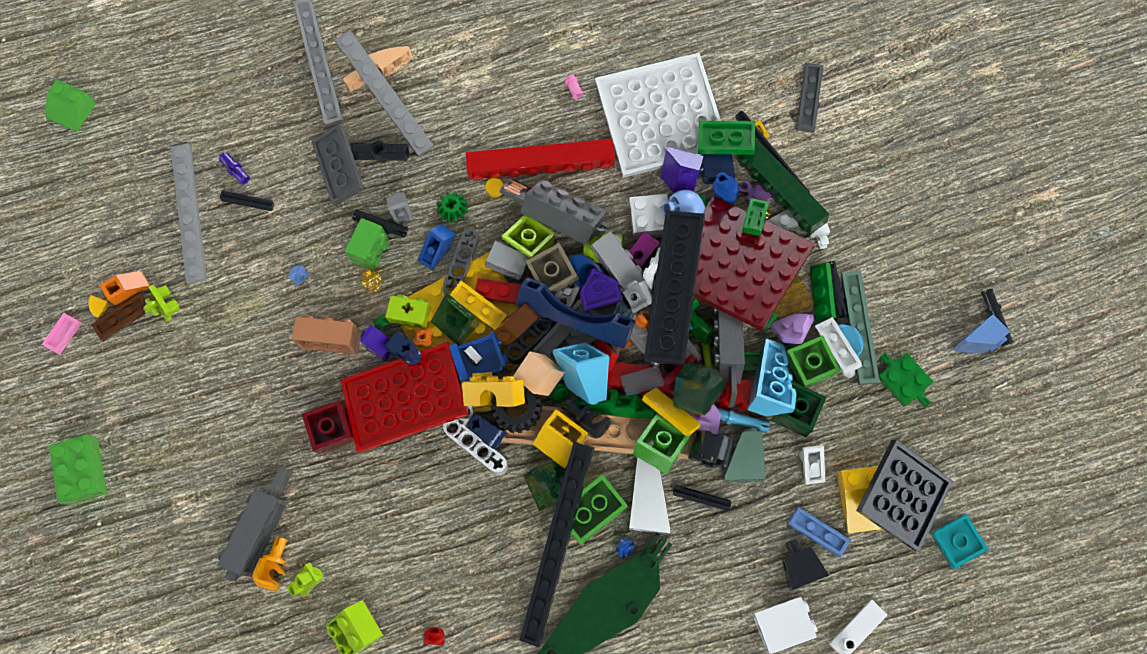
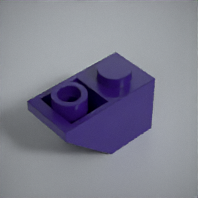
(374, 342)

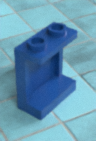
(488, 349)

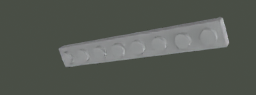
(318, 62)
(384, 93)
(188, 214)

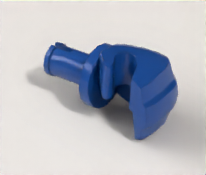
(726, 188)

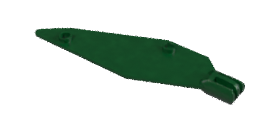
(610, 603)

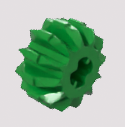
(450, 200)

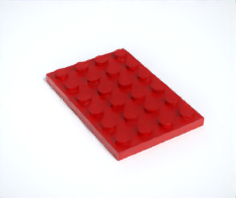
(403, 398)

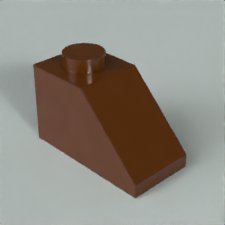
(515, 324)

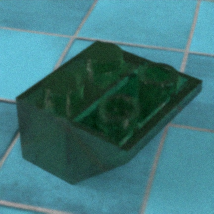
(545, 484)

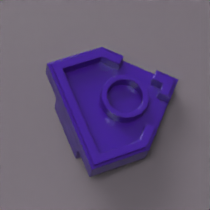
(599, 291)

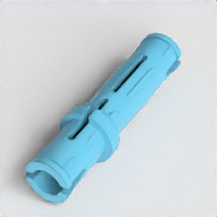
(743, 420)

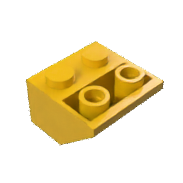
(558, 437)

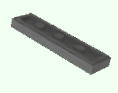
(809, 97)

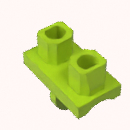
(158, 296)
(305, 581)

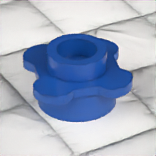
(624, 547)

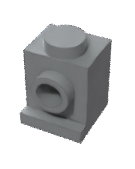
(638, 295)

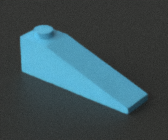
(772, 384)

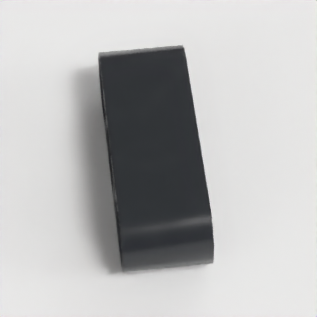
(520, 345)

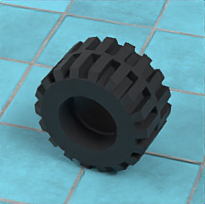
(522, 422)

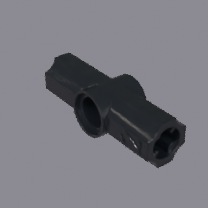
(390, 152)

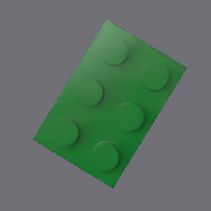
(726, 137)

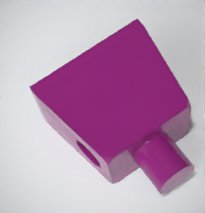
(646, 247)

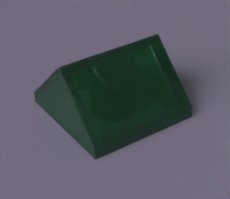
(454, 320)

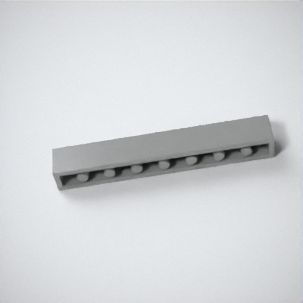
(623, 270)

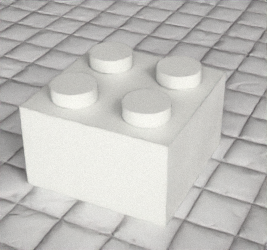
(647, 215)

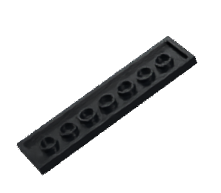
(674, 288)

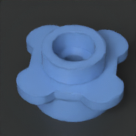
(298, 274)

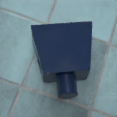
(714, 164)

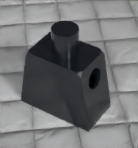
(801, 566)

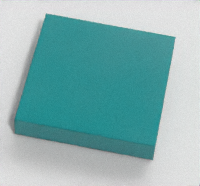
(959, 541)

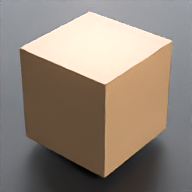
(539, 373)

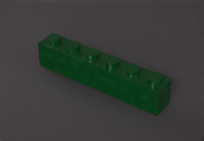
(784, 189)

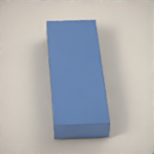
(819, 532)

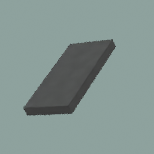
(337, 165)

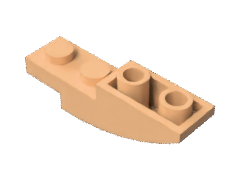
(385, 60)

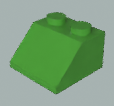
(68, 105)

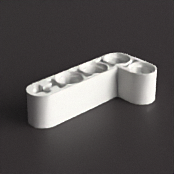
(477, 444)

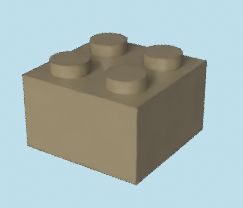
(553, 268)

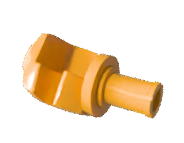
(268, 565)

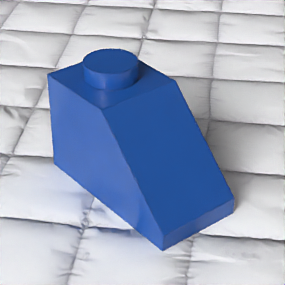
(436, 246)

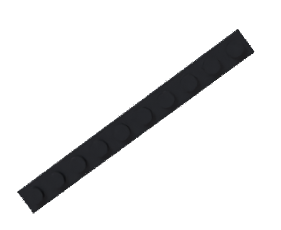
(556, 544)

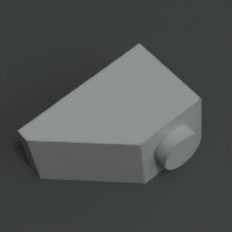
(399, 207)

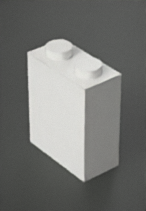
(785, 625)

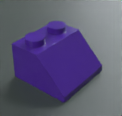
(680, 169)

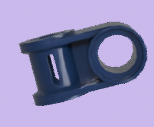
(403, 348)
(486, 430)

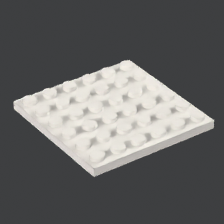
(656, 110)

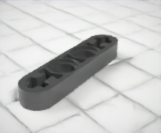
(461, 263)

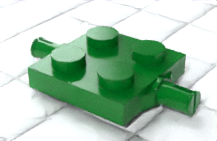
(905, 379)

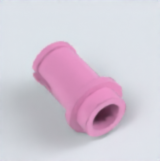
(571, 83)

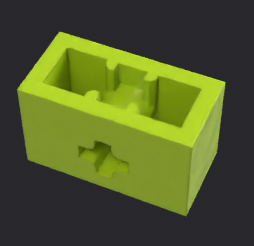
(415, 318)

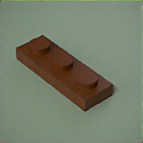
(120, 317)

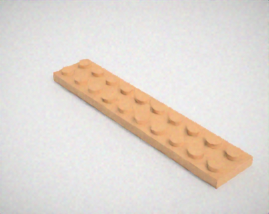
(619, 437)

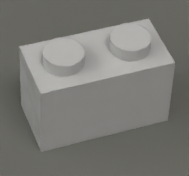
(506, 260)

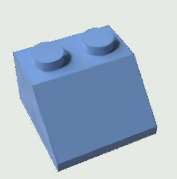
(985, 337)

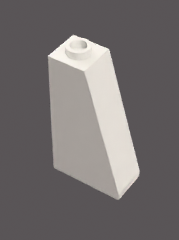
(648, 501)

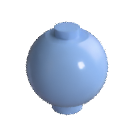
(684, 202)

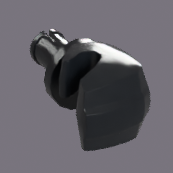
(584, 418)

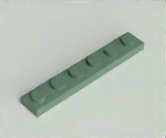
(859, 319)

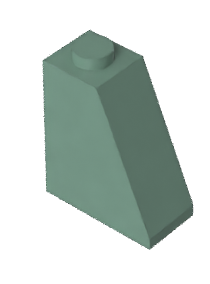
(747, 458)

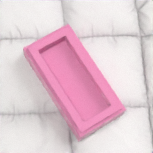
(61, 333)

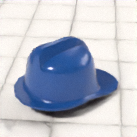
(583, 267)

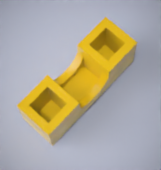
(508, 391)

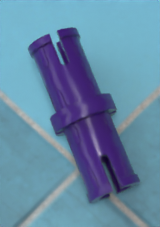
(234, 168)

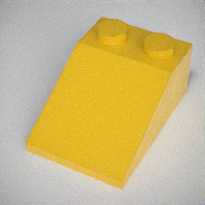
(852, 488)

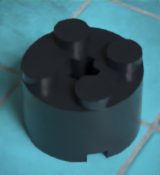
(711, 449)

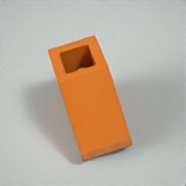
(124, 287)

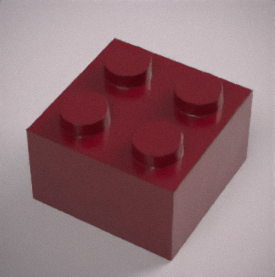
(328, 427)

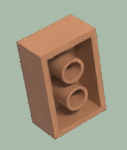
(326, 334)

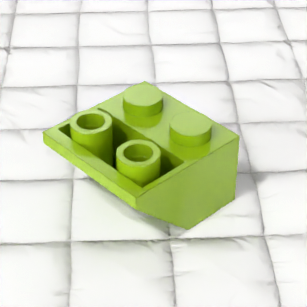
(354, 629)

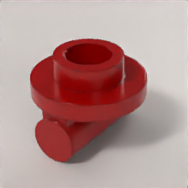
(434, 636)

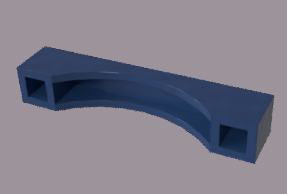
(610, 328)

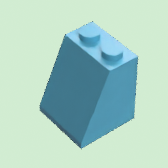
(584, 371)

